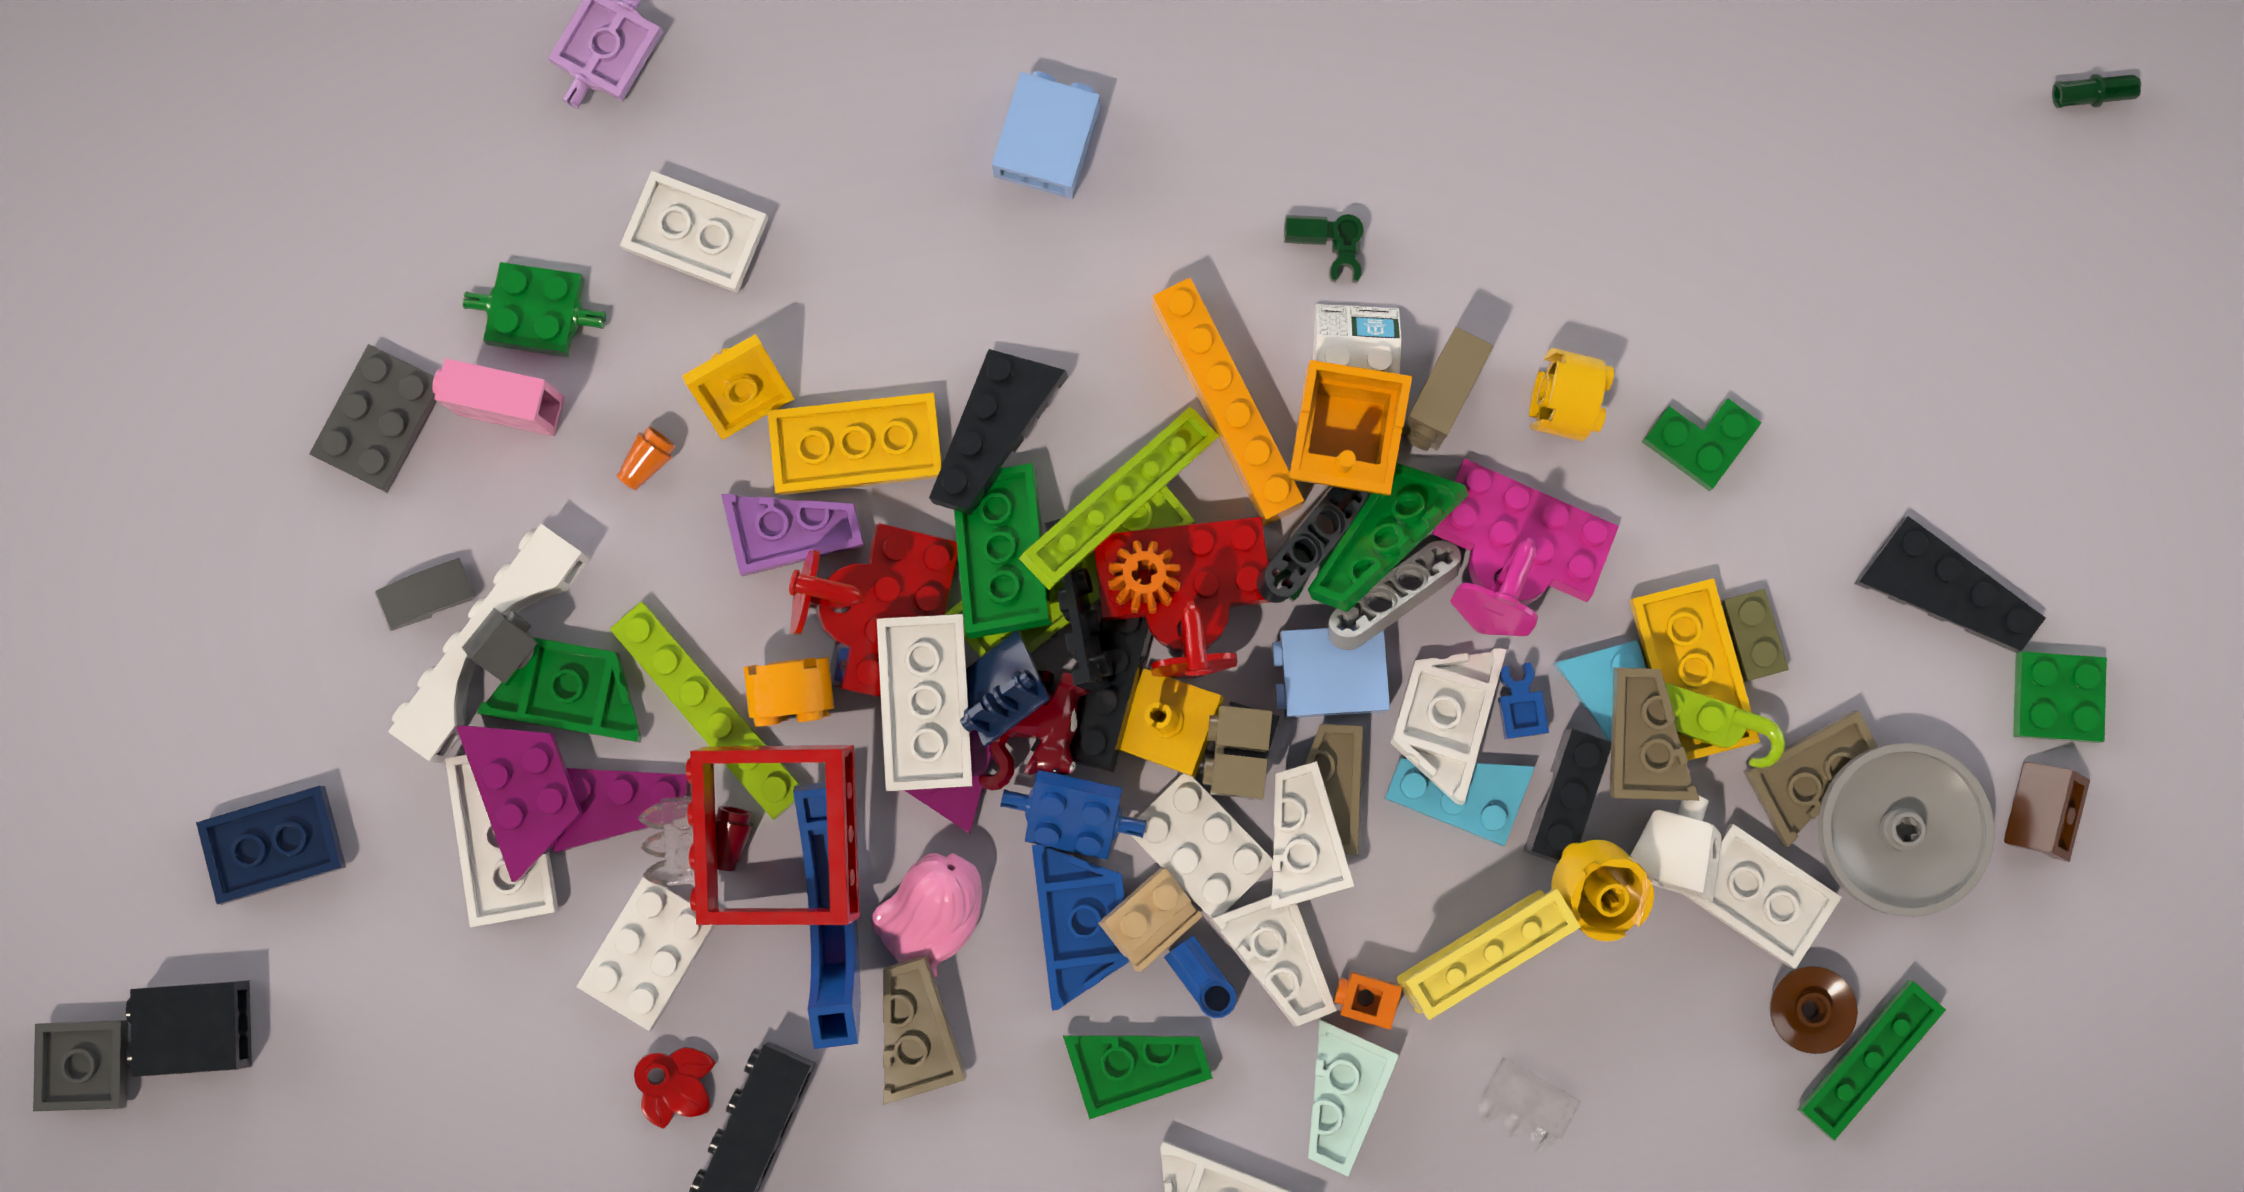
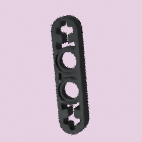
(1315, 540)

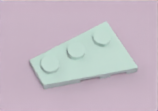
(1346, 1095)

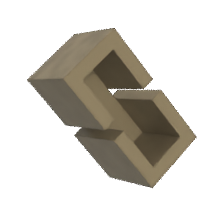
(1238, 730)

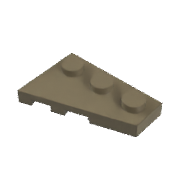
(1340, 761)
(917, 1033)

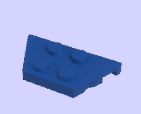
(1071, 903)

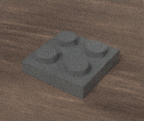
(80, 1065)

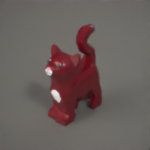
(1052, 724)

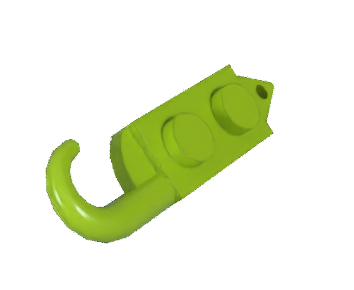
(1721, 723)

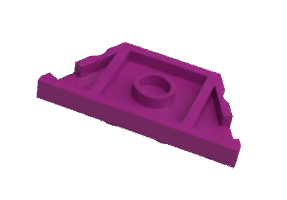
(522, 791)

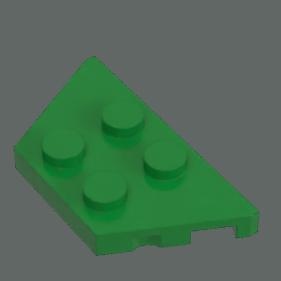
(568, 690)

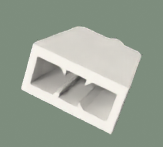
(1681, 850)

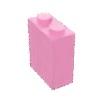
(498, 396)

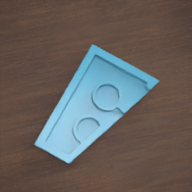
(1593, 679)
(1489, 804)

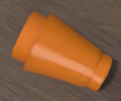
(646, 456)

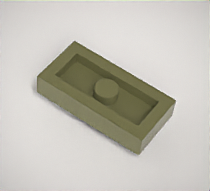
(1754, 635)

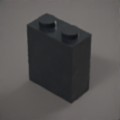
(189, 1028)

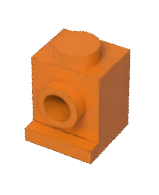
(1379, 1011)

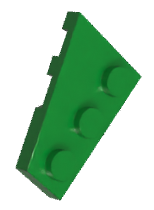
(1133, 1068)

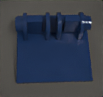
(1002, 689)

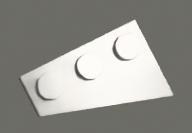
(1279, 957)

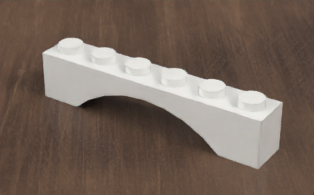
(540, 570)

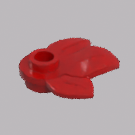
(680, 1087)

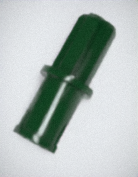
(2095, 90)

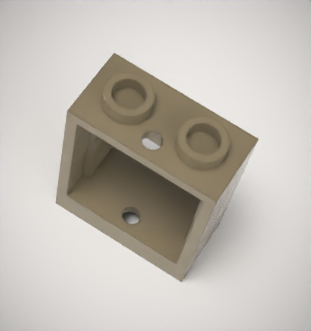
(1446, 390)

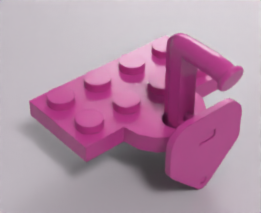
(1526, 541)

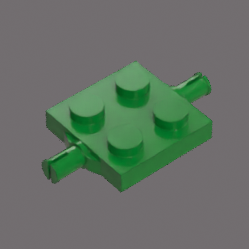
(534, 309)

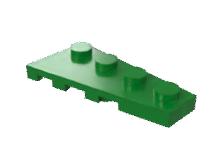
(1384, 535)

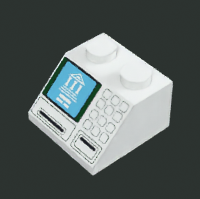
(1358, 337)

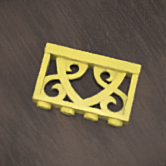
(1487, 952)

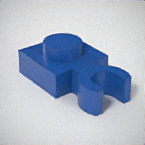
(1522, 710)

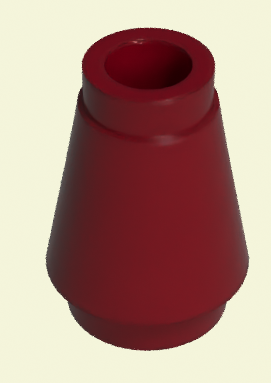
(732, 833)

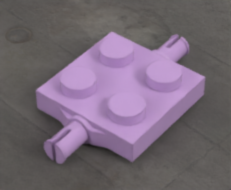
(604, 48)

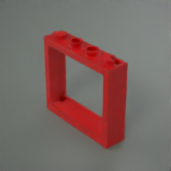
(840, 825)

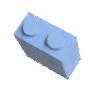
(1046, 134)
(1327, 679)

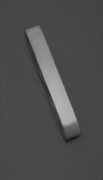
(1398, 597)

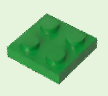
(2060, 697)

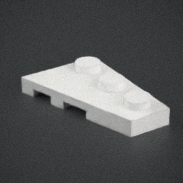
(1306, 840)

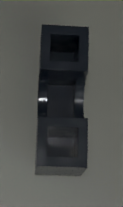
(1573, 788)

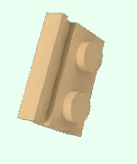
(1150, 919)

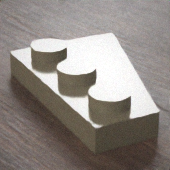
(1645, 741)
(1797, 782)

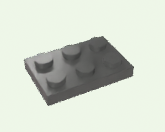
(376, 418)

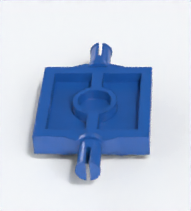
(1073, 814)

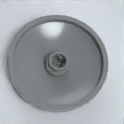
(1906, 829)

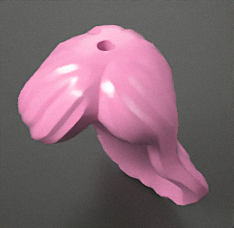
(931, 910)

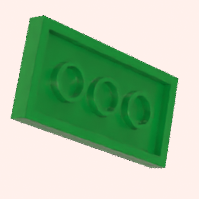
(994, 582)

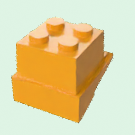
(1349, 427)

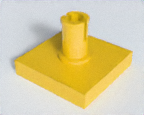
(738, 386)
(1170, 723)

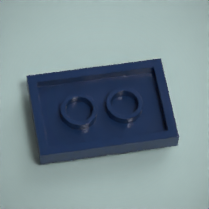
(270, 845)

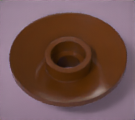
(1834, 1012)

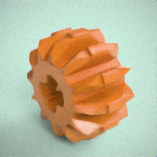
(1144, 560)

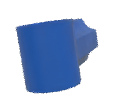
(1199, 974)

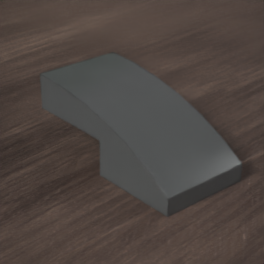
(424, 593)

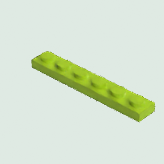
(1118, 498)
(703, 705)

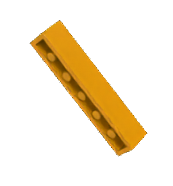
(1227, 402)

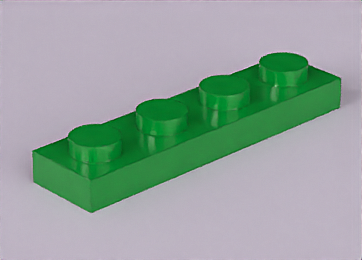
(1871, 1059)

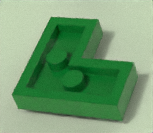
(1705, 452)

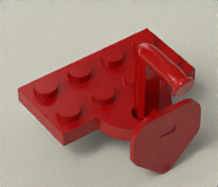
(1216, 573)
(903, 578)

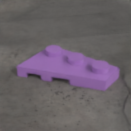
(781, 532)

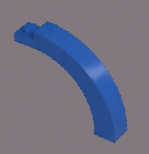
(835, 959)

